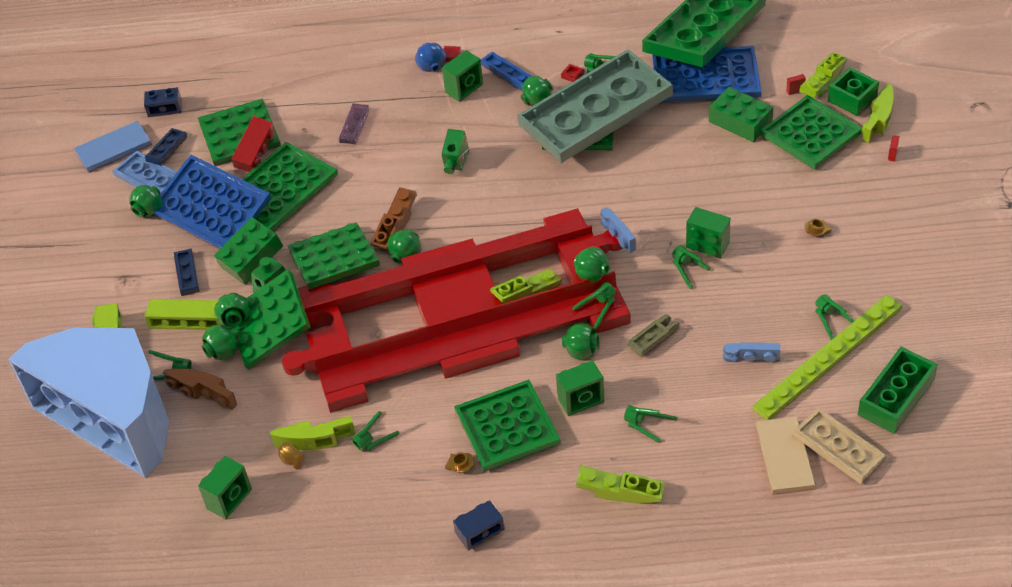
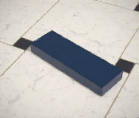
(166, 146)
(186, 272)

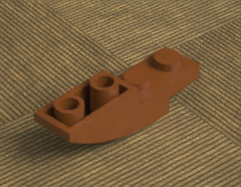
(395, 219)
(199, 383)

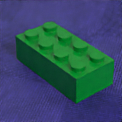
(897, 389)

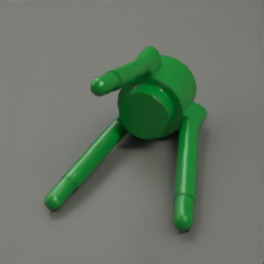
(593, 61)
(683, 256)
(603, 294)
(828, 306)
(178, 363)
(636, 415)
(363, 438)

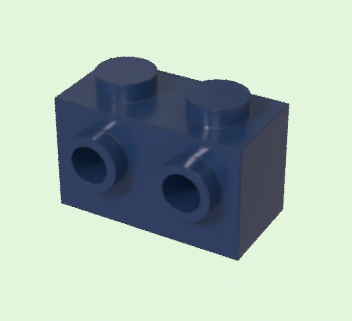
(162, 102)
(478, 525)

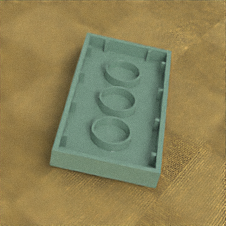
(595, 105)

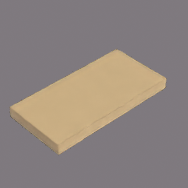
(839, 445)
(784, 456)

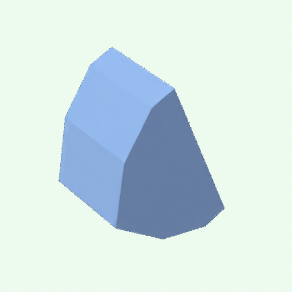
(98, 390)

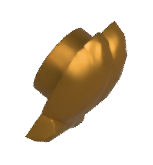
(817, 227)
(290, 455)
(460, 462)

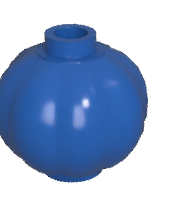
(430, 57)

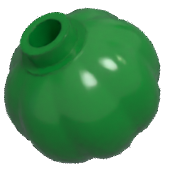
(535, 90)
(145, 200)
(404, 244)
(591, 264)
(229, 312)
(581, 341)
(219, 342)

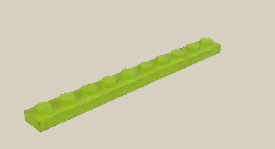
(826, 358)

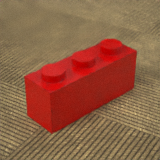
(253, 144)

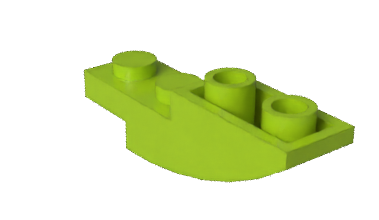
(825, 75)
(880, 114)
(521, 287)
(314, 437)
(623, 488)

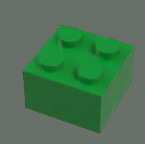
(462, 75)
(853, 91)
(708, 232)
(580, 387)
(225, 487)

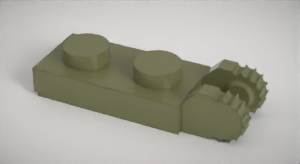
(652, 335)

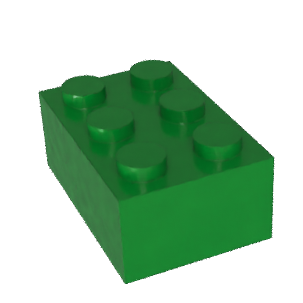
(740, 114)
(246, 248)

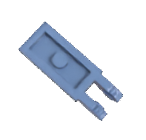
(618, 229)
(751, 351)

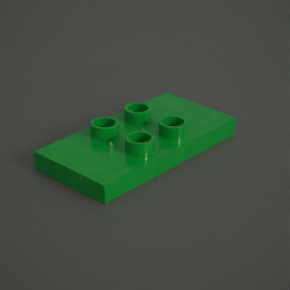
(700, 29)

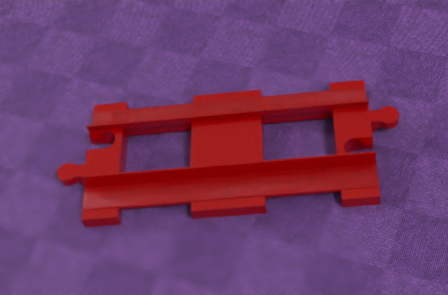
(460, 314)

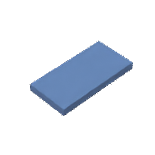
(112, 146)
(139, 172)

